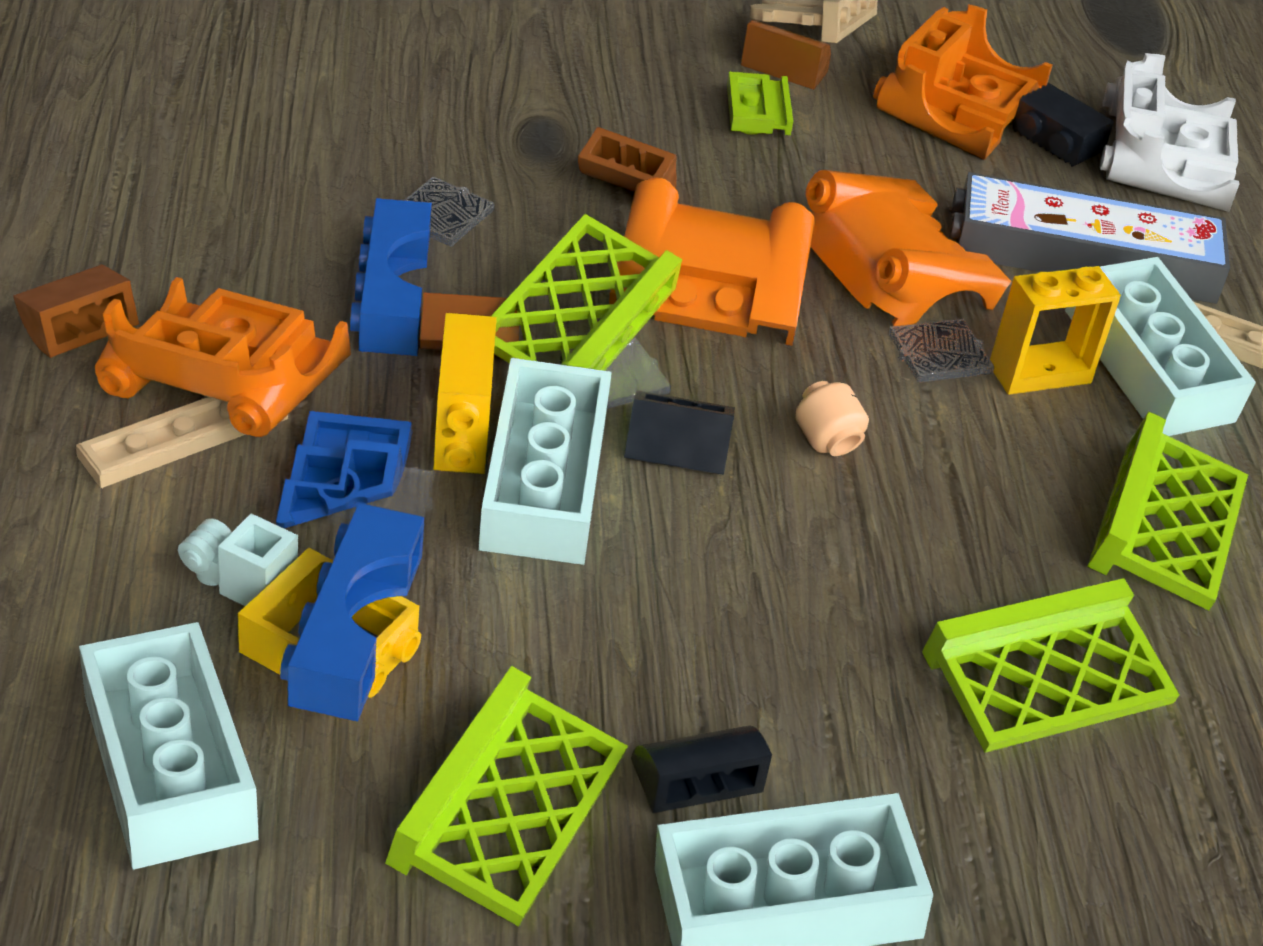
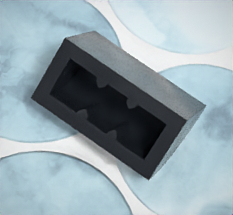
(679, 432)
(702, 768)

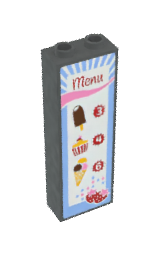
(1069, 229)

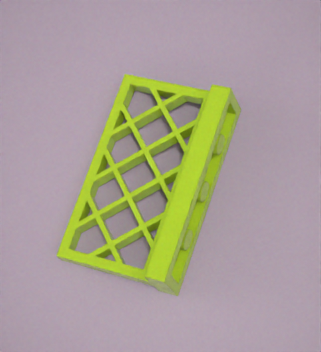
(618, 321)
(1136, 497)
(1025, 629)
(460, 780)

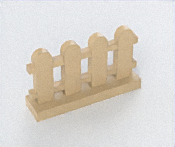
(835, 16)

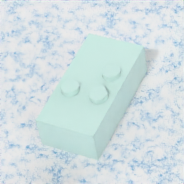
(1169, 352)
(545, 462)
(168, 745)
(795, 877)

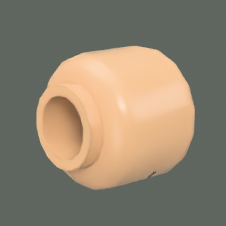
(832, 418)

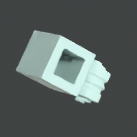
(239, 560)

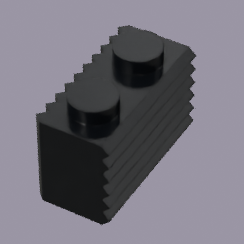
(1062, 124)

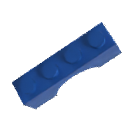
(390, 307)
(335, 657)

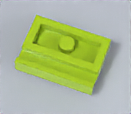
(759, 103)

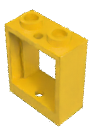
(1072, 361)
(464, 393)
(279, 607)

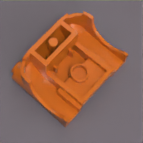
(956, 82)
(890, 249)
(732, 266)
(227, 349)

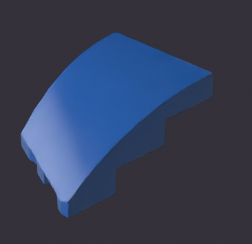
(342, 465)

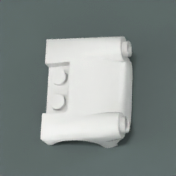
(1170, 143)

